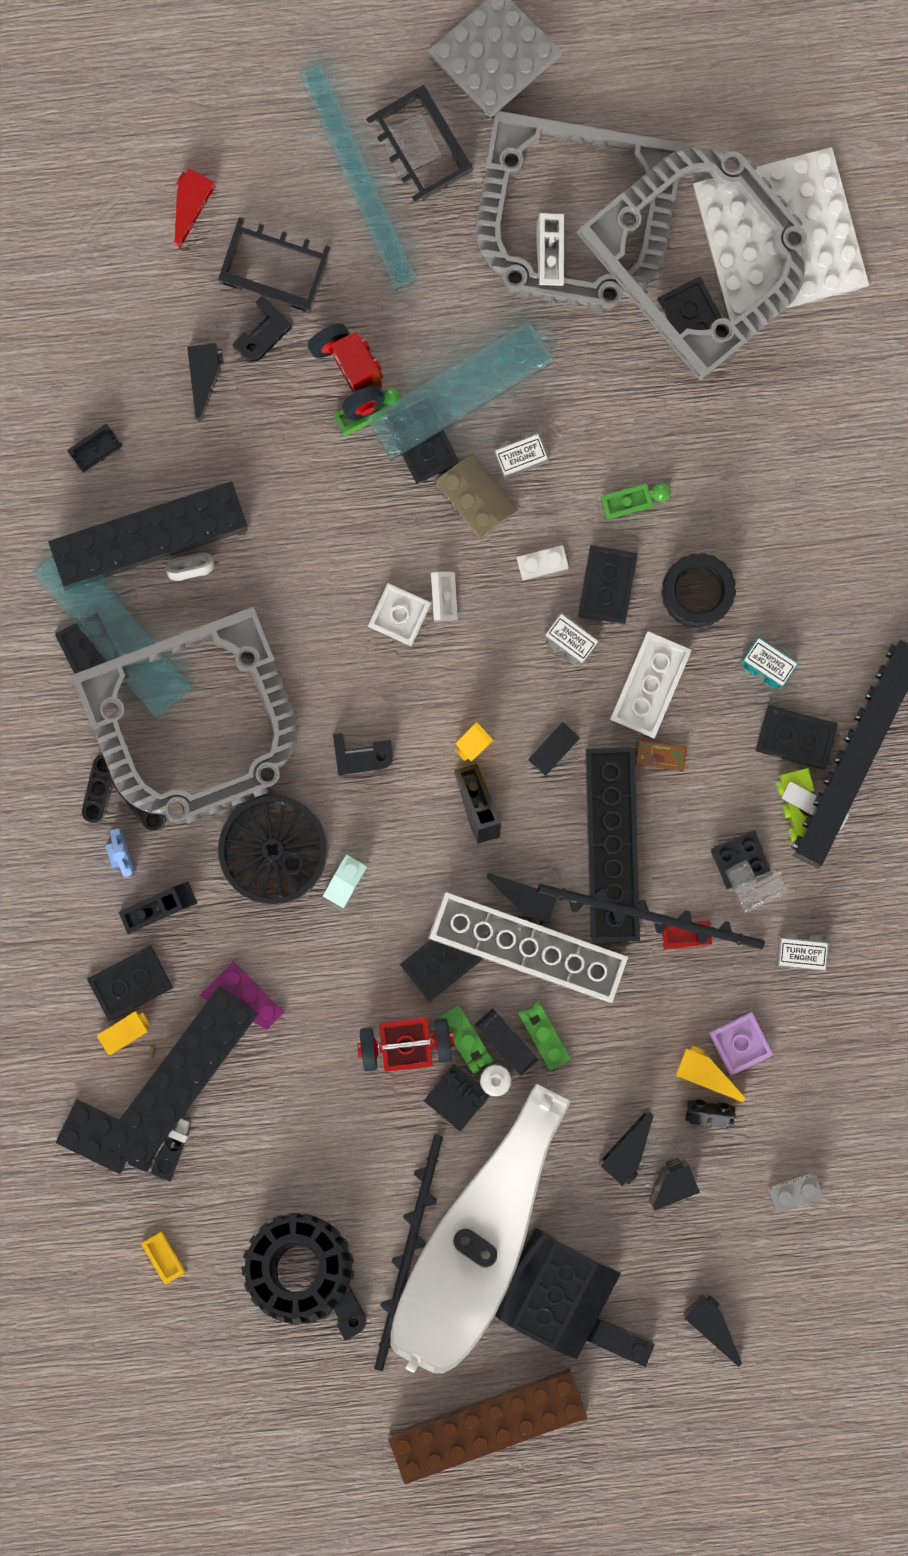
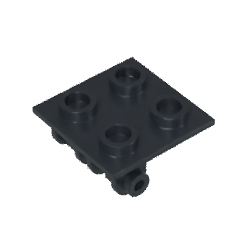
(738, 850)
(456, 1097)

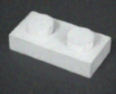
(542, 563)
(444, 596)

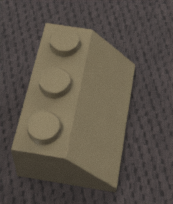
(476, 496)

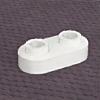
(189, 566)

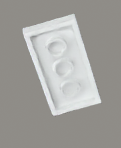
(650, 684)

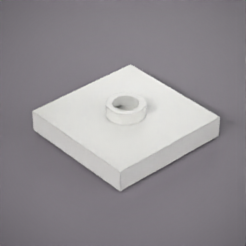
(399, 614)

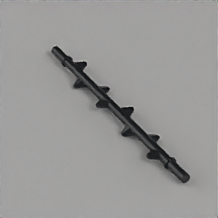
(642, 912)
(413, 1242)

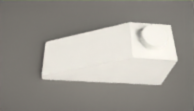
(550, 248)

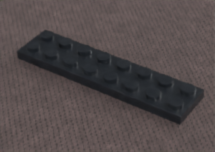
(180, 1078)

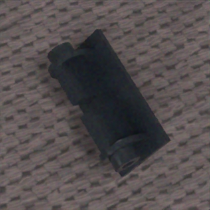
(721, 1113)

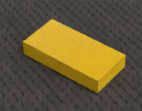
(163, 1257)

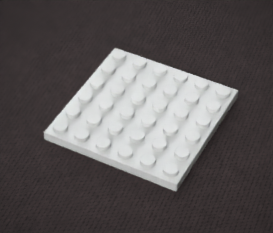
(743, 240)

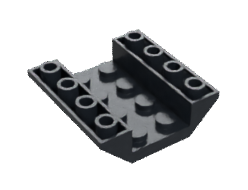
(556, 1294)

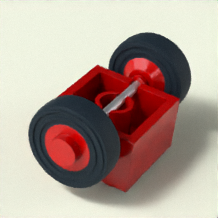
(357, 366)
(405, 1044)

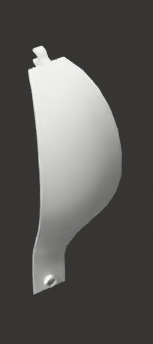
(449, 1295)

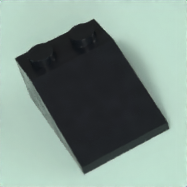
(627, 1153)

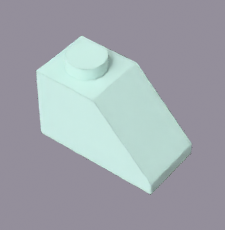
(345, 881)

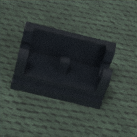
(94, 448)

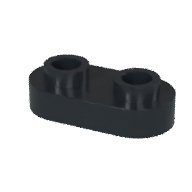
(474, 1248)

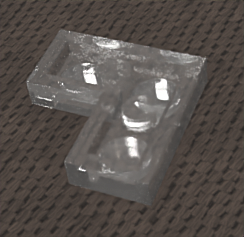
(753, 891)

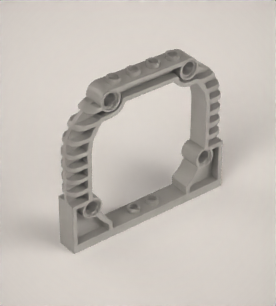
(514, 136)
(607, 236)
(239, 635)

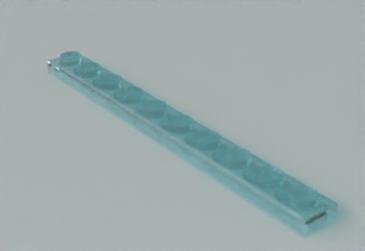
(358, 176)

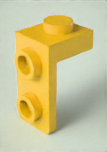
(124, 1032)

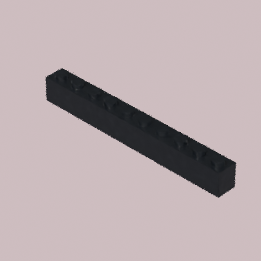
(855, 759)

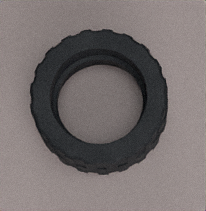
(726, 582)

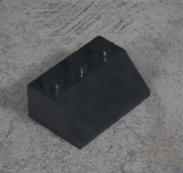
(673, 1184)

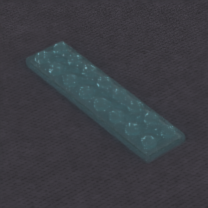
(460, 390)
(114, 635)

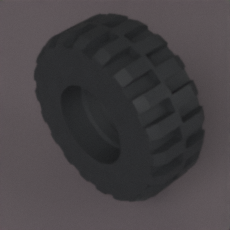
(263, 1261)

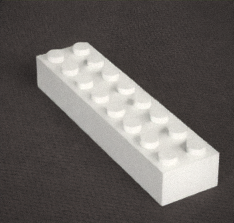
(528, 947)

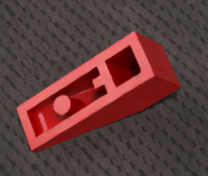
(192, 197)

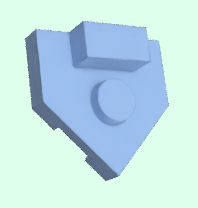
(119, 853)

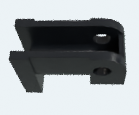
(265, 335)
(362, 758)
(348, 1310)

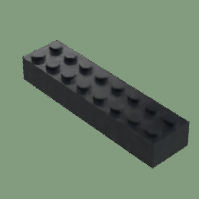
(148, 535)
(612, 839)

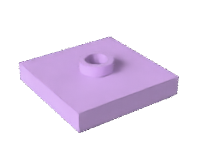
(741, 1043)

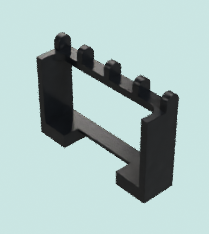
(431, 109)
(240, 283)

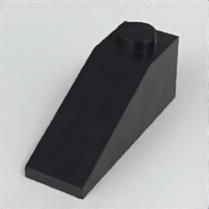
(204, 371)
(478, 804)
(526, 899)
(158, 907)
(709, 1321)
(621, 1342)

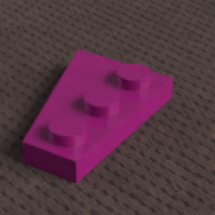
(247, 991)

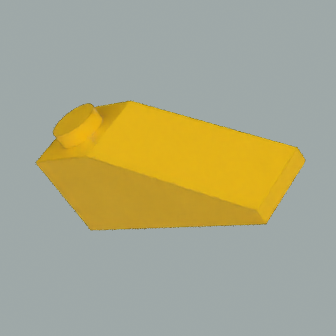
(473, 743)
(701, 1070)

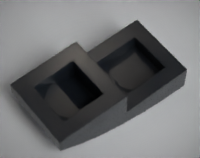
(554, 748)

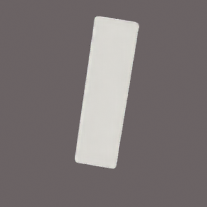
(802, 799)

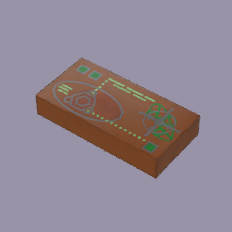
(661, 755)

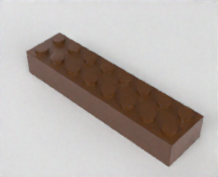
(487, 1426)

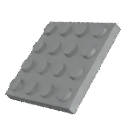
(494, 54)

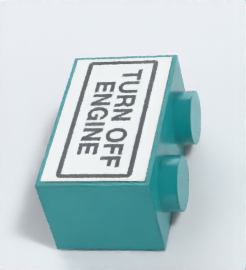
(768, 663)

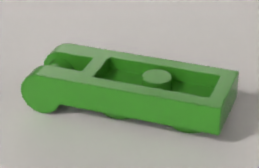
(544, 1036)
(467, 1039)

